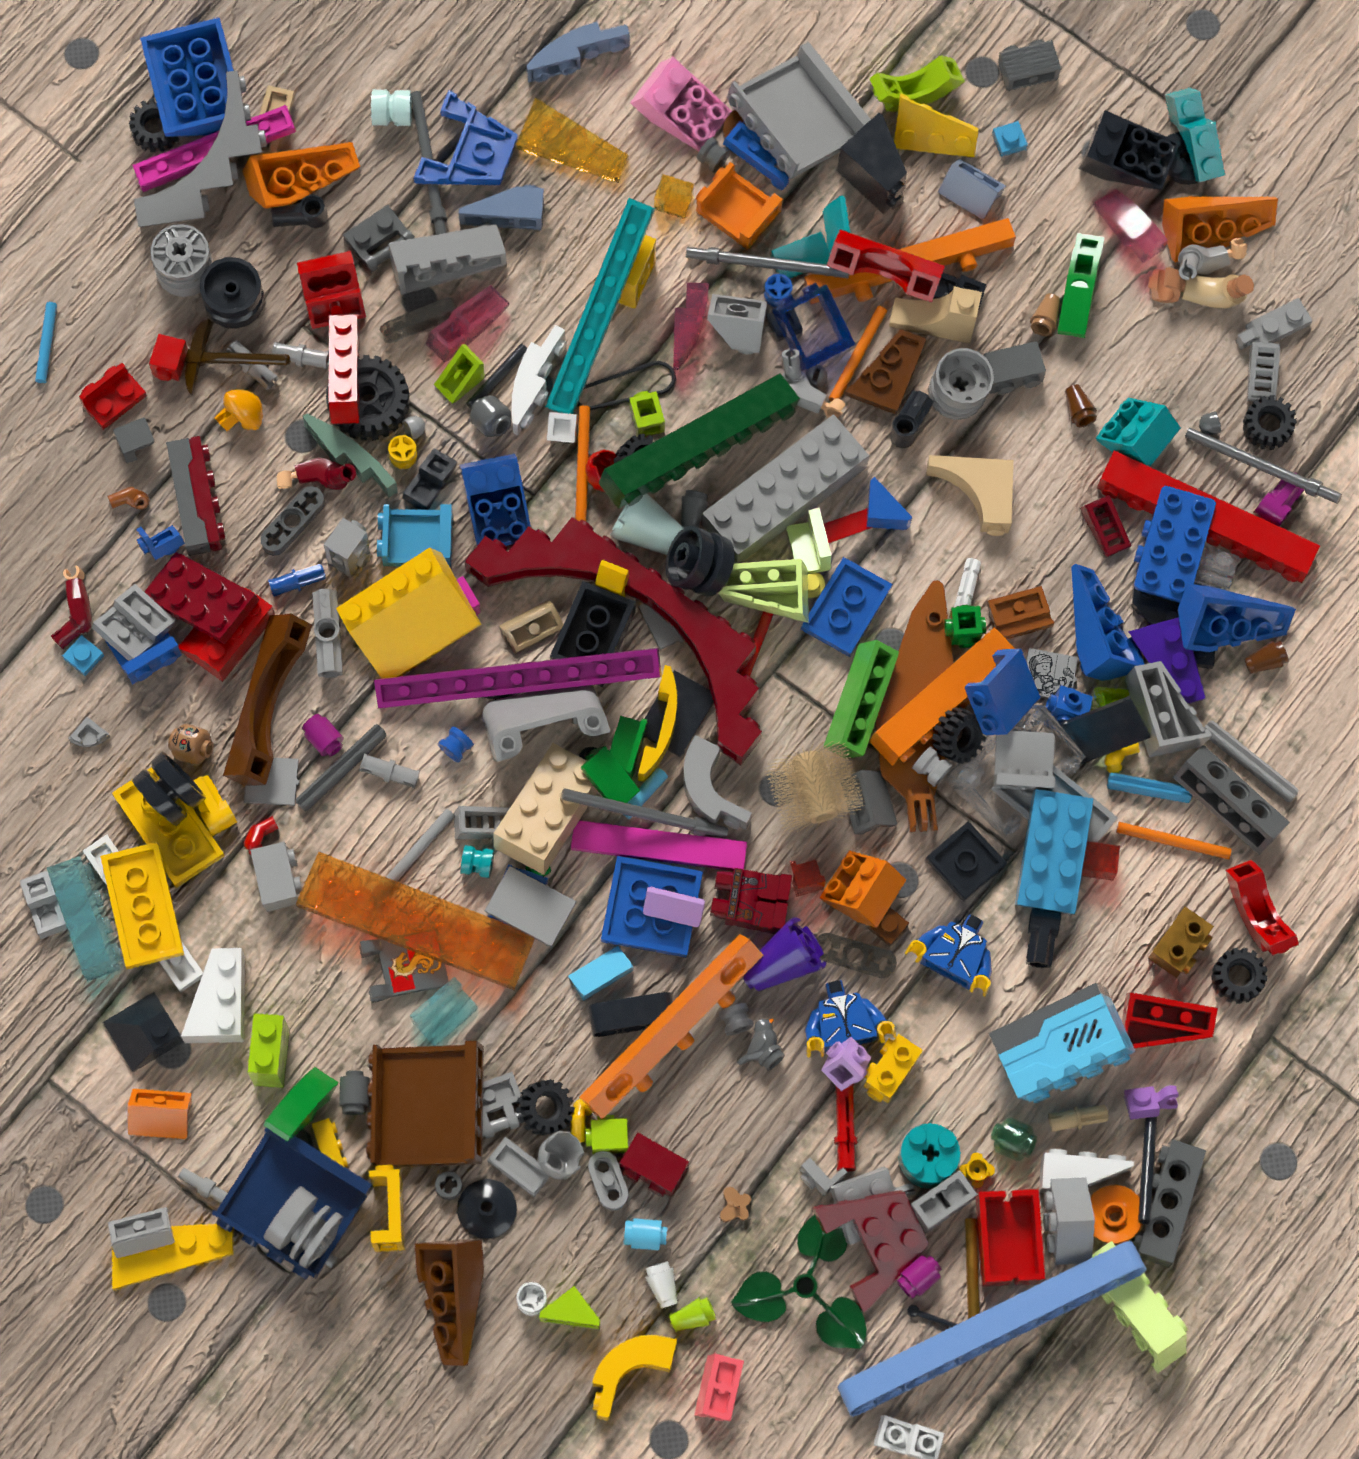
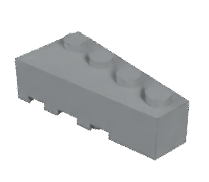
(445, 257)

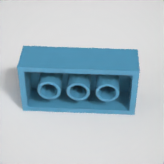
(1054, 851)

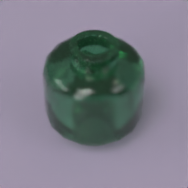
(1014, 1139)

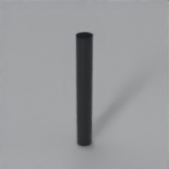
(498, 375)

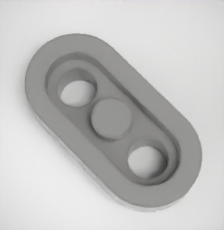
(608, 1181)

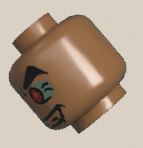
(190, 744)

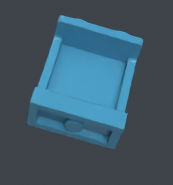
(412, 532)

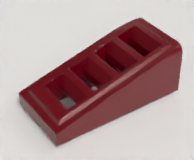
(1097, 530)

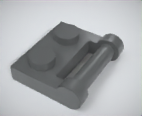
(373, 233)

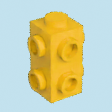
(892, 1069)

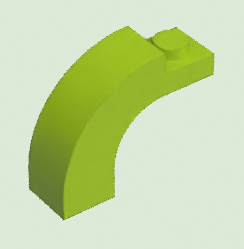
(921, 86)

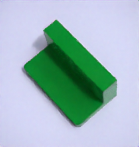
(628, 742)
(608, 776)

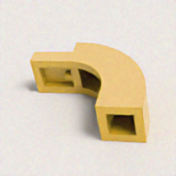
(635, 1353)

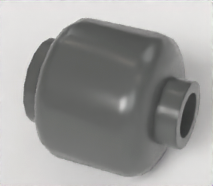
(490, 416)

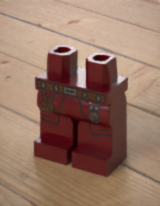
(754, 901)

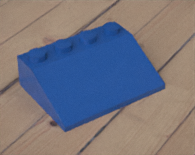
(189, 77)

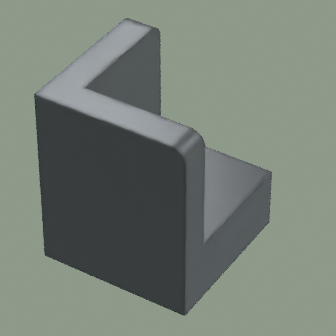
(133, 438)

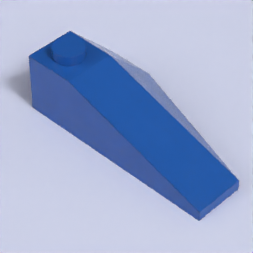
(1223, 618)
(1100, 640)

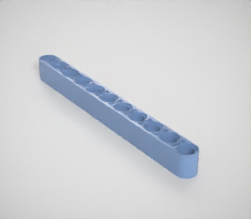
(991, 1328)

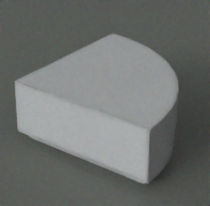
(88, 734)

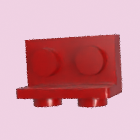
(111, 395)

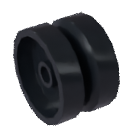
(232, 292)
(699, 561)
(165, 792)

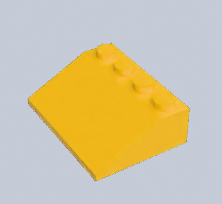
(409, 615)

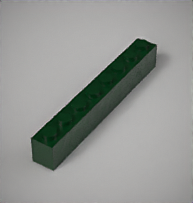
(699, 441)

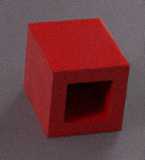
(168, 357)

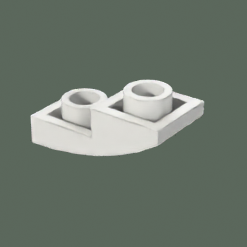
(908, 1438)

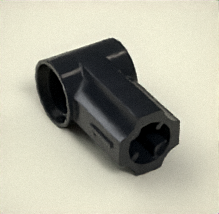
(297, 213)
(910, 418)
(1043, 930)

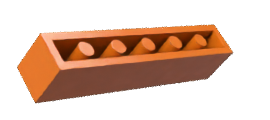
(918, 718)

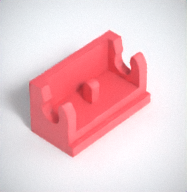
(719, 1387)

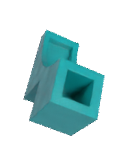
(1198, 133)

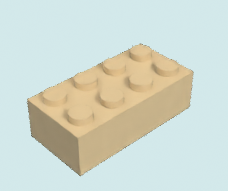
(538, 817)

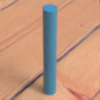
(46, 342)

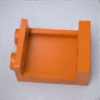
(737, 206)

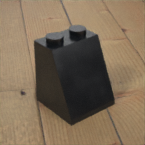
(874, 165)

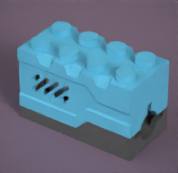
(1062, 1043)

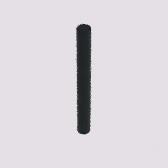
(1147, 1170)

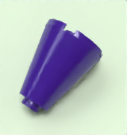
(786, 957)

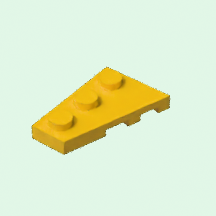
(933, 132)

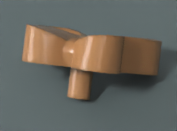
(736, 1205)

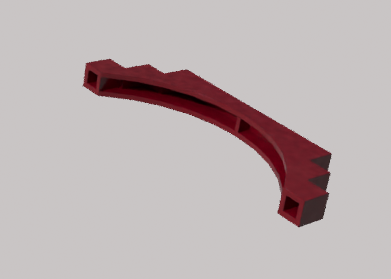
(717, 647)

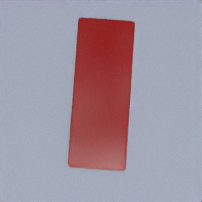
(846, 526)

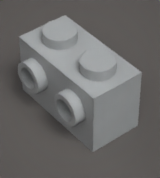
(348, 547)
(276, 876)

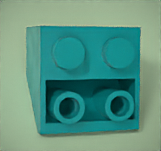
(1139, 430)

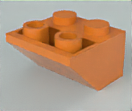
(863, 888)

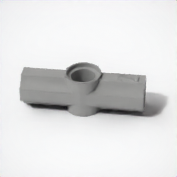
(327, 649)

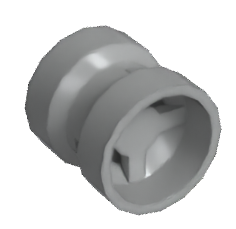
(931, 765)

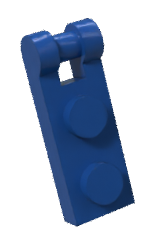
(748, 147)

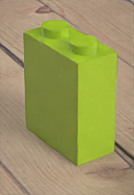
(268, 1050)

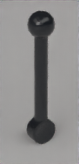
(913, 1311)

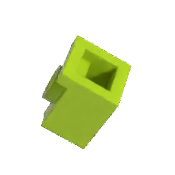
(649, 403)

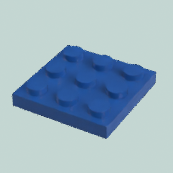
(624, 915)

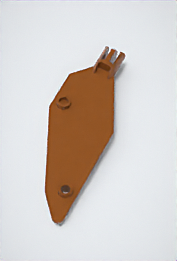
(921, 659)

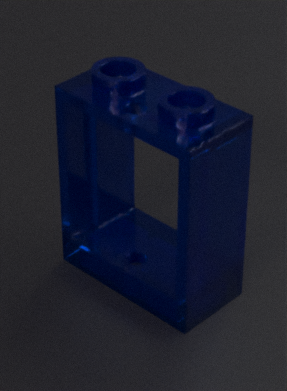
(831, 309)

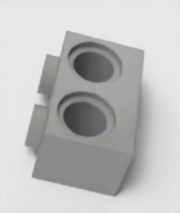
(943, 1201)

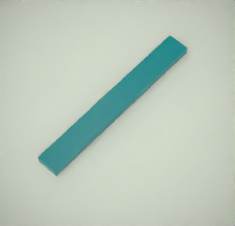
(600, 307)

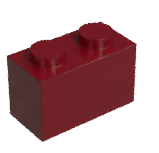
(653, 1165)

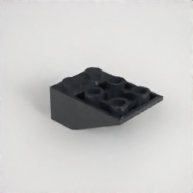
(1128, 153)

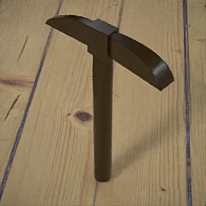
(197, 357)

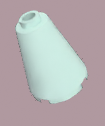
(646, 526)

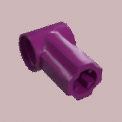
(1278, 503)

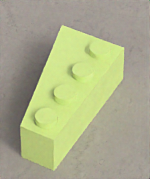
(1149, 1318)

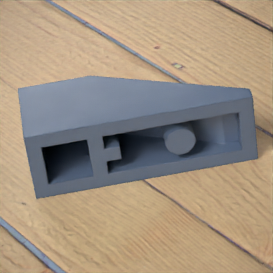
(508, 209)

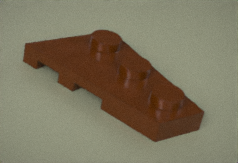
(889, 375)

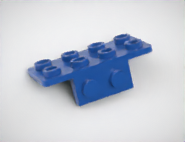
(1173, 543)

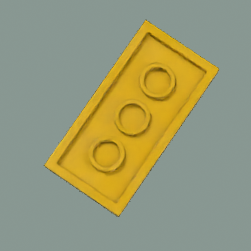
(184, 847)
(142, 905)

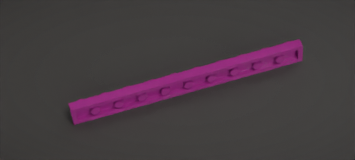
(518, 678)

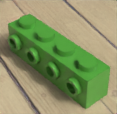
(861, 698)

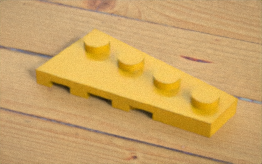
(191, 1247)

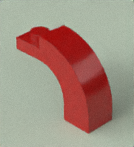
(1257, 909)

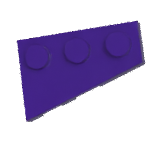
(1165, 644)

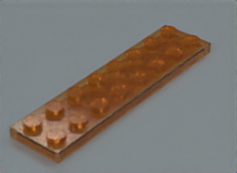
(415, 920)

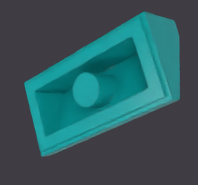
(835, 218)
(808, 249)

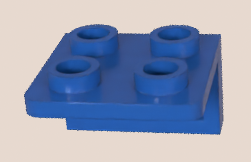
(143, 666)

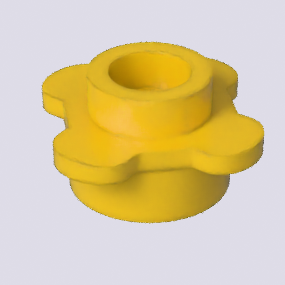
(977, 1161)

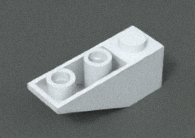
(1060, 1165)

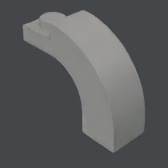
(699, 790)

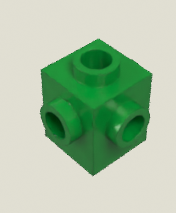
(967, 617)

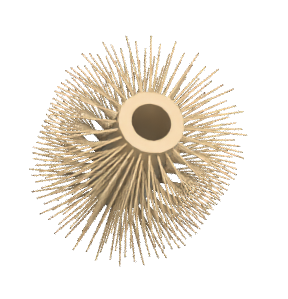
(815, 788)

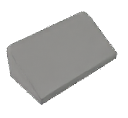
(141, 1232)

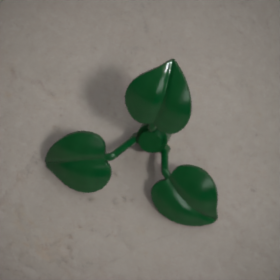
(763, 1300)

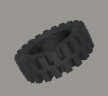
(387, 407)

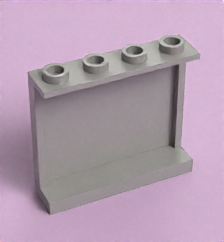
(799, 111)

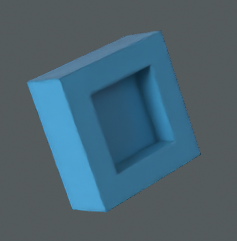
(1009, 139)
(83, 655)

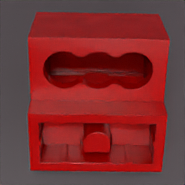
(330, 288)

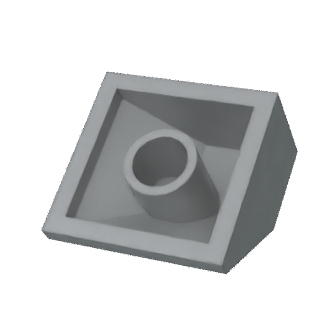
(738, 321)

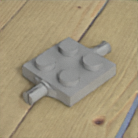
(861, 1186)

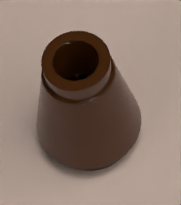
(1080, 407)
(1267, 658)

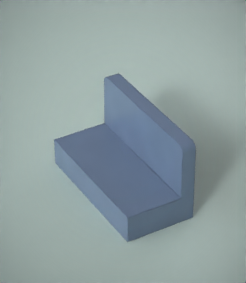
(970, 188)

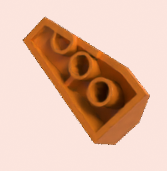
(294, 174)
(1214, 220)

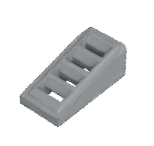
(1271, 357)
(472, 813)

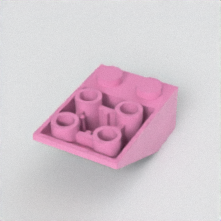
(680, 104)

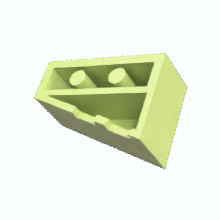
(770, 587)

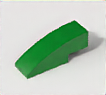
(301, 1104)

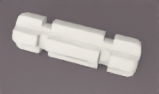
(968, 582)

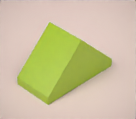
(460, 374)
(570, 1310)

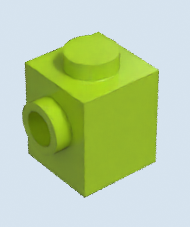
(607, 1135)

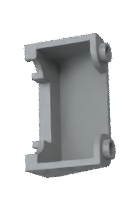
(528, 710)

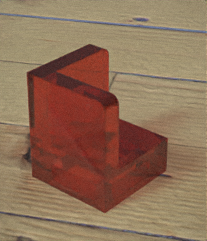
(1101, 861)
(806, 877)

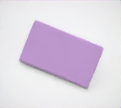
(673, 907)

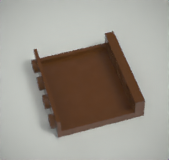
(426, 1105)

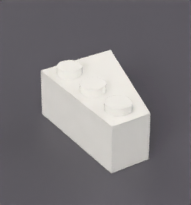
(219, 1000)

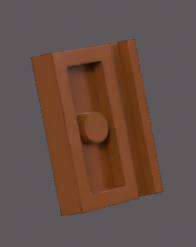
(1020, 613)

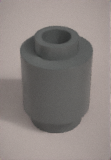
(354, 1093)

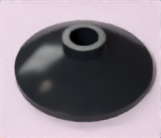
(491, 1223)

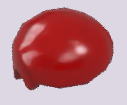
(595, 466)

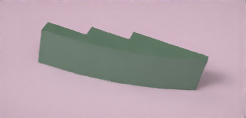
(344, 449)

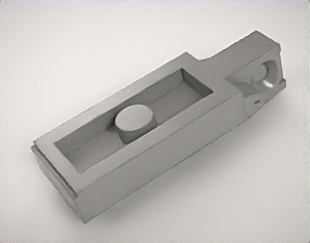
(1275, 324)

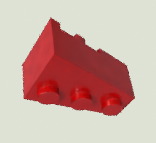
(1165, 1021)

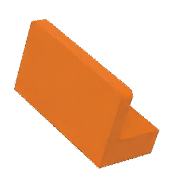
(159, 1113)

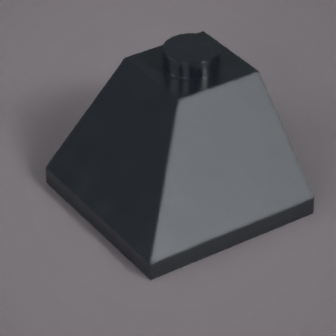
(143, 1031)

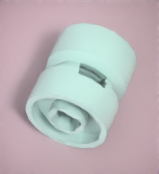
(391, 107)

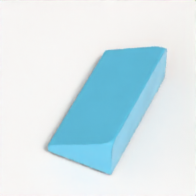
(601, 973)

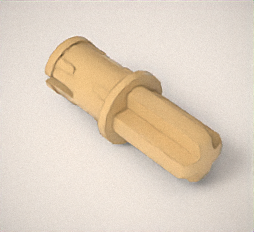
(1077, 1117)

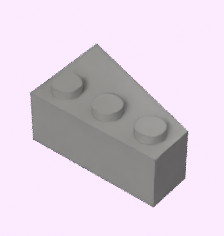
(1164, 711)

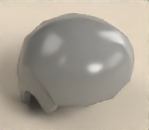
(560, 1155)

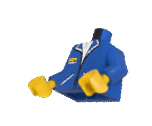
(956, 953)
(843, 1018)

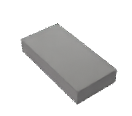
(518, 1167)

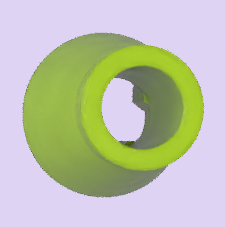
(694, 1315)

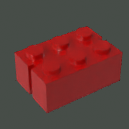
(1010, 1238)

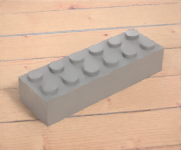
(786, 488)

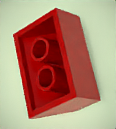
(222, 658)

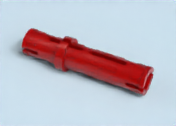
(845, 1136)

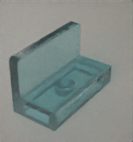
(443, 1012)

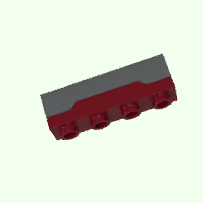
(194, 495)

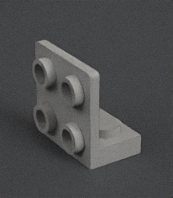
(1024, 761)

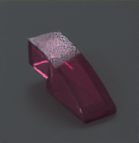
(1131, 225)
(689, 322)
(466, 323)

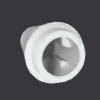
(662, 1283)

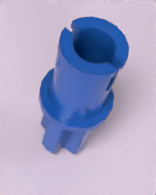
(296, 579)

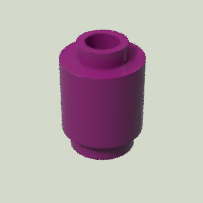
(323, 735)
(919, 1276)

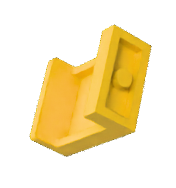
(394, 1237)

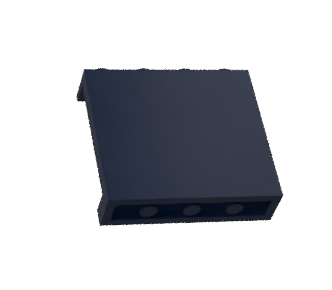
(270, 1180)

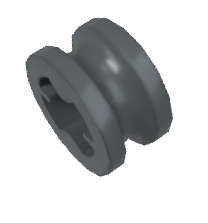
(441, 1179)

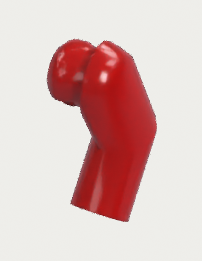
(257, 832)

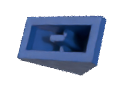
(884, 509)

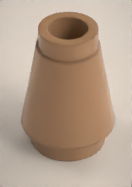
(1046, 315)

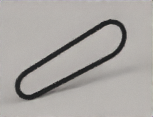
(628, 372)

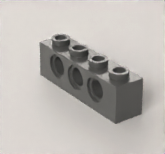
(1231, 799)
(1189, 1161)

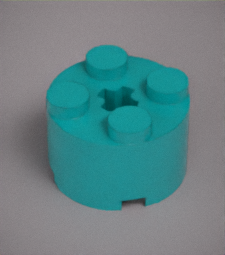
(943, 1146)

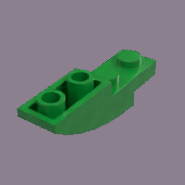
(1080, 285)

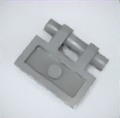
(500, 1094)

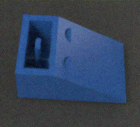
(495, 499)

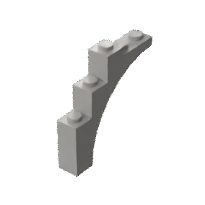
(235, 139)

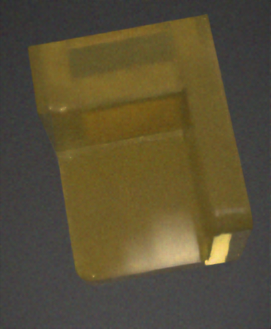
(673, 196)

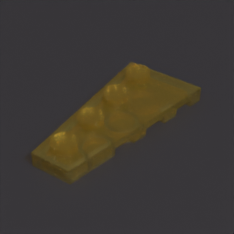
(568, 143)

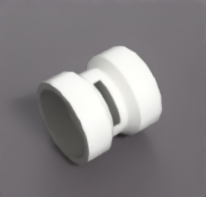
(529, 1294)

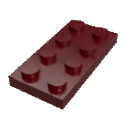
(201, 597)

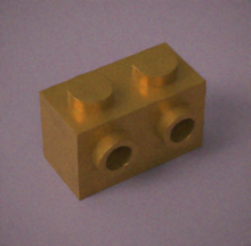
(1180, 942)

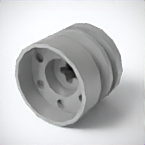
(175, 272)
(966, 371)
(303, 1227)

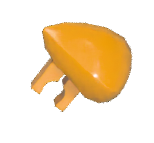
(241, 407)

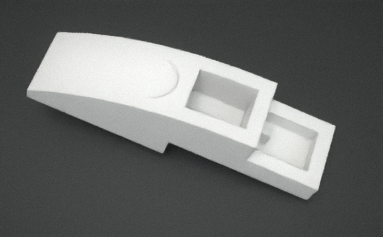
(529, 384)

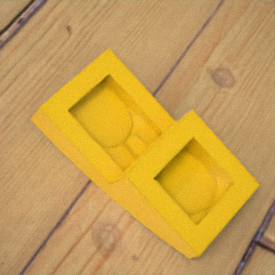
(612, 578)

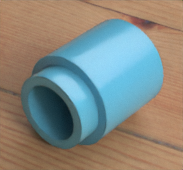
(645, 1234)

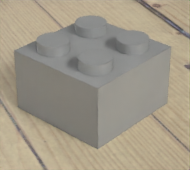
(1069, 1220)

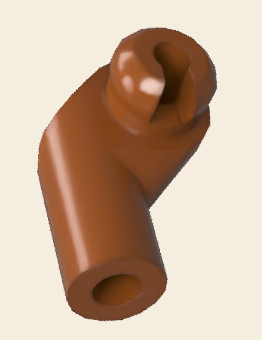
(131, 497)

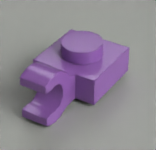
(1146, 1103)

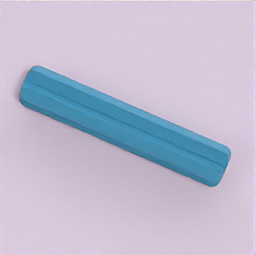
(1148, 787)

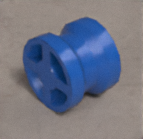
(777, 283)
(455, 744)

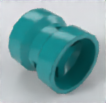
(477, 861)

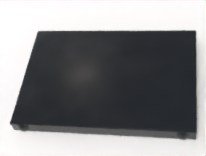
(692, 707)
(1107, 729)

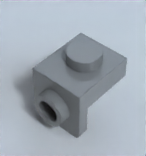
(815, 1177)

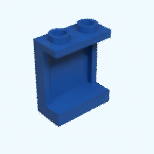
(1004, 693)

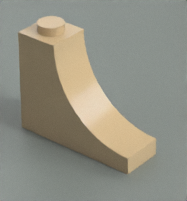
(946, 317)
(985, 483)

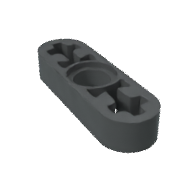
(273, 530)

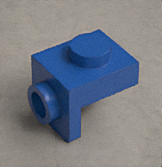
(161, 544)

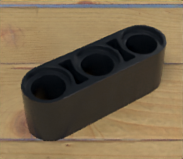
(627, 1013)

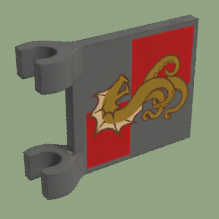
(402, 970)

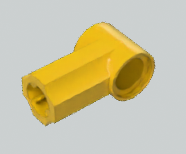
(214, 811)

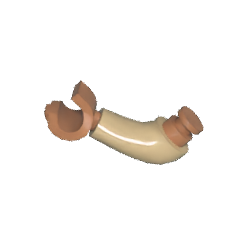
(1212, 292)

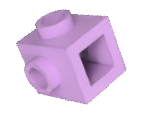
(846, 1063)

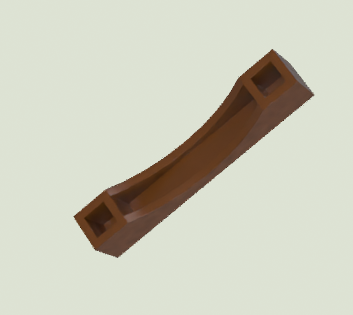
(251, 747)

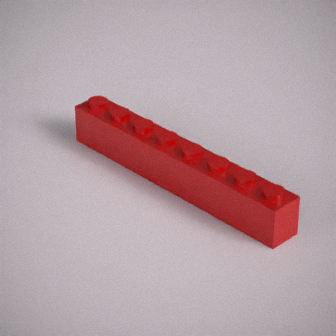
(1230, 526)

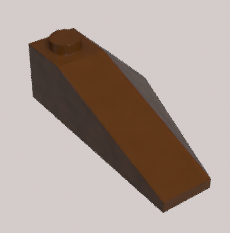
(453, 1283)

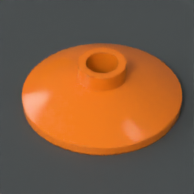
(1115, 1200)

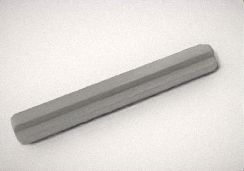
(1251, 762)

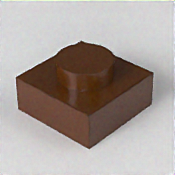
(890, 927)

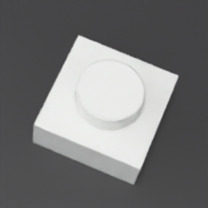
(562, 427)

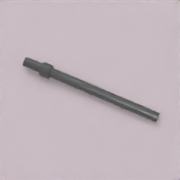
(437, 212)
(715, 256)
(1312, 487)
(696, 825)

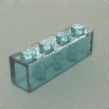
(83, 918)

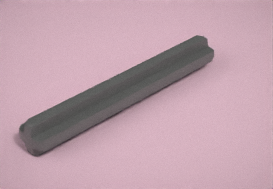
(341, 767)

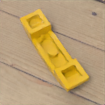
(653, 756)

